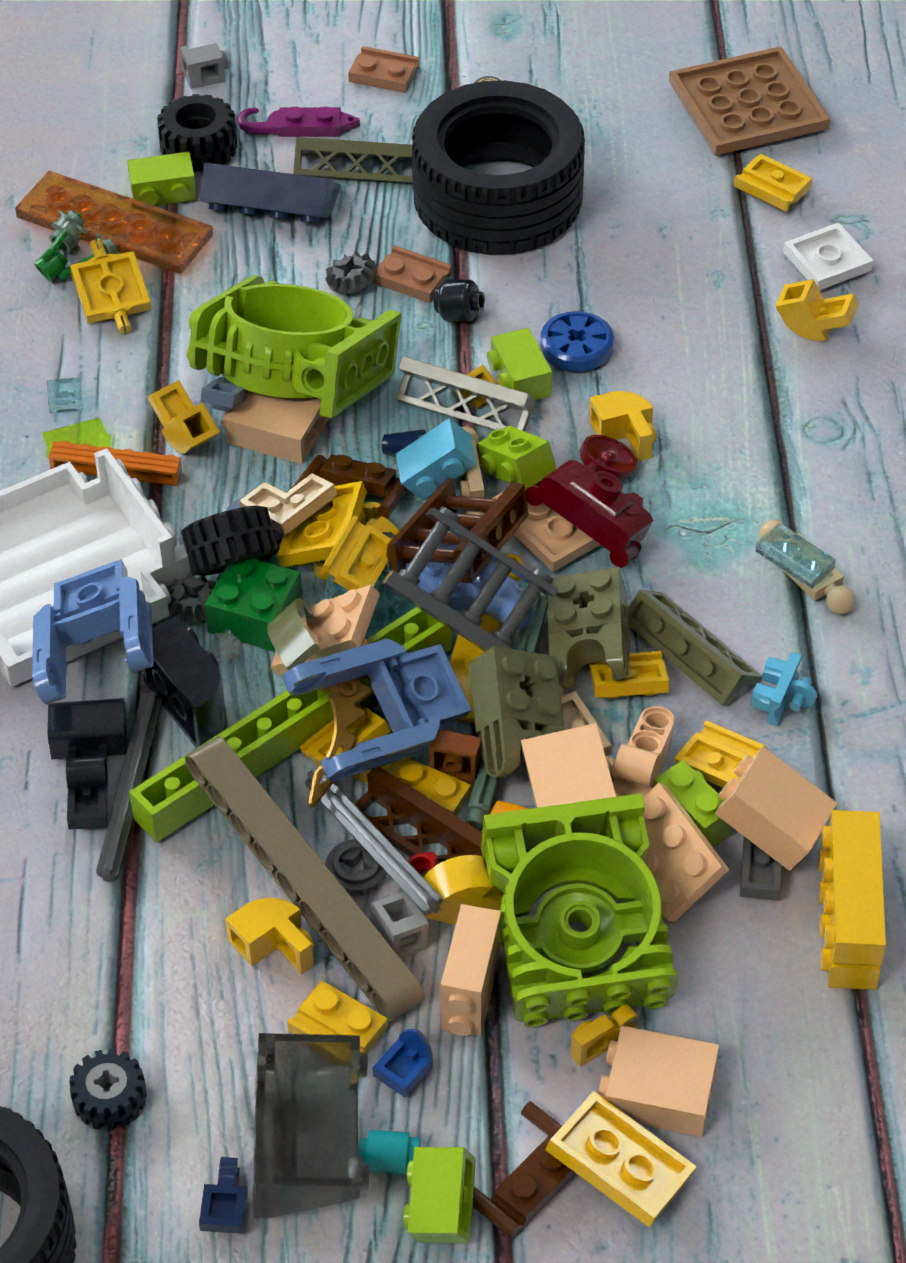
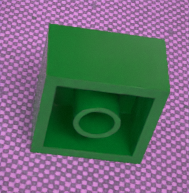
(249, 598)

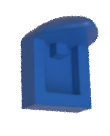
(405, 1062)

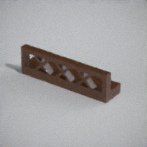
(420, 812)

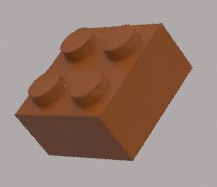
(456, 755)

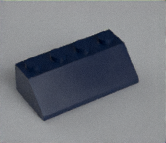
(268, 191)

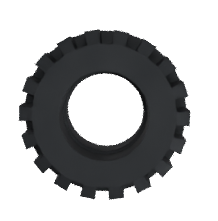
(200, 127)
(229, 539)

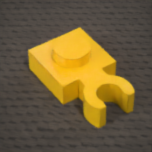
(593, 1037)

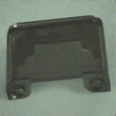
(307, 1123)

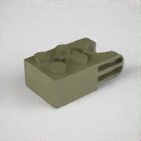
(589, 623)
(512, 701)

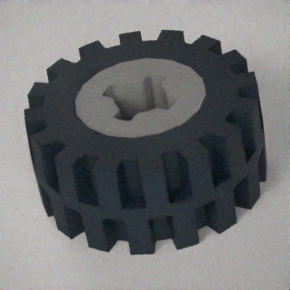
(123, 1092)

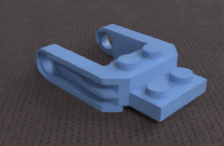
(86, 609)
(412, 689)

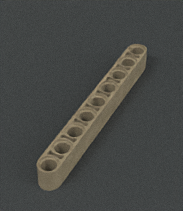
(305, 879)

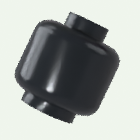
(458, 300)

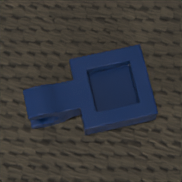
(225, 1203)

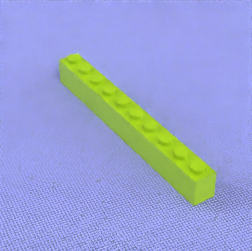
(266, 735)

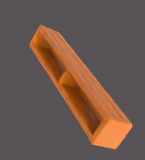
(140, 465)

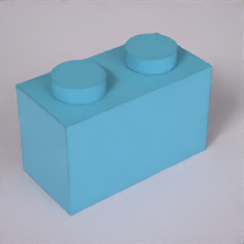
(434, 457)

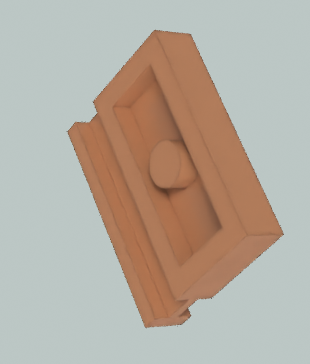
(383, 69)
(412, 273)

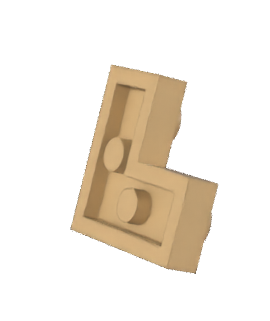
(296, 505)

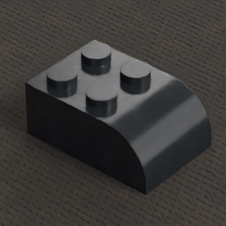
(186, 681)

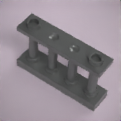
(437, 602)

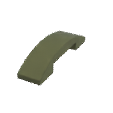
(291, 635)

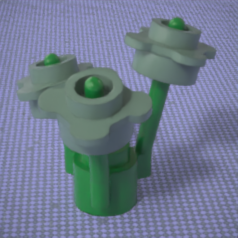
(65, 239)

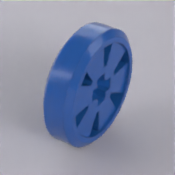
(576, 341)

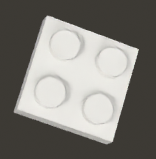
(828, 256)

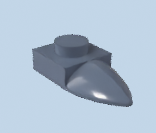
(222, 394)

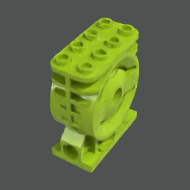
(293, 343)
(590, 849)

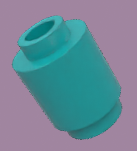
(388, 1151)

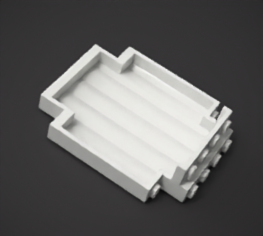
(69, 526)

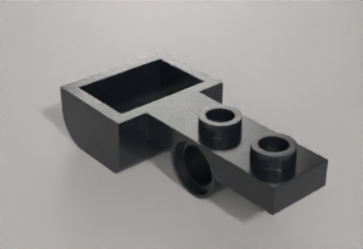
(85, 737)

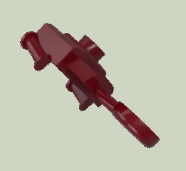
(593, 498)

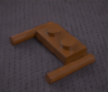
(375, 477)
(529, 1184)

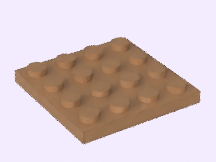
(748, 100)

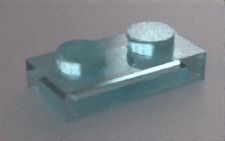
(795, 555)

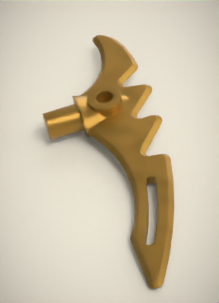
(344, 703)

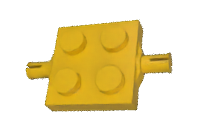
(110, 287)

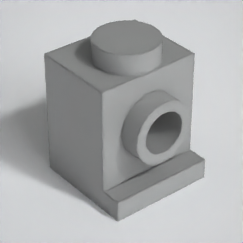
(204, 65)
(400, 923)

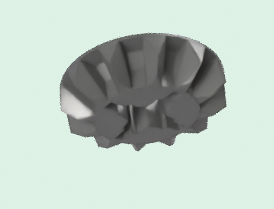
(357, 279)
(189, 609)
(348, 855)

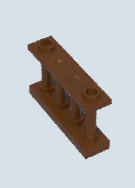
(495, 527)

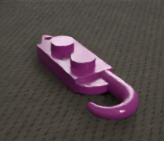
(300, 122)

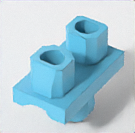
(787, 689)

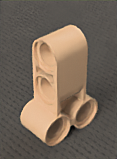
(645, 753)

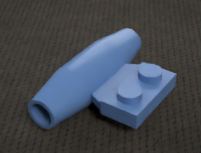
(466, 592)

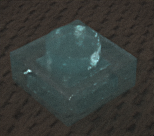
(65, 395)

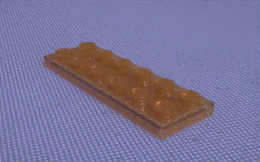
(132, 225)

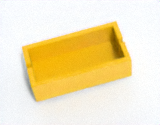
(852, 900)

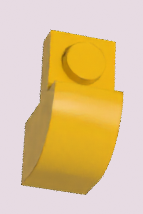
(810, 314)
(624, 416)
(182, 422)
(462, 882)
(269, 926)

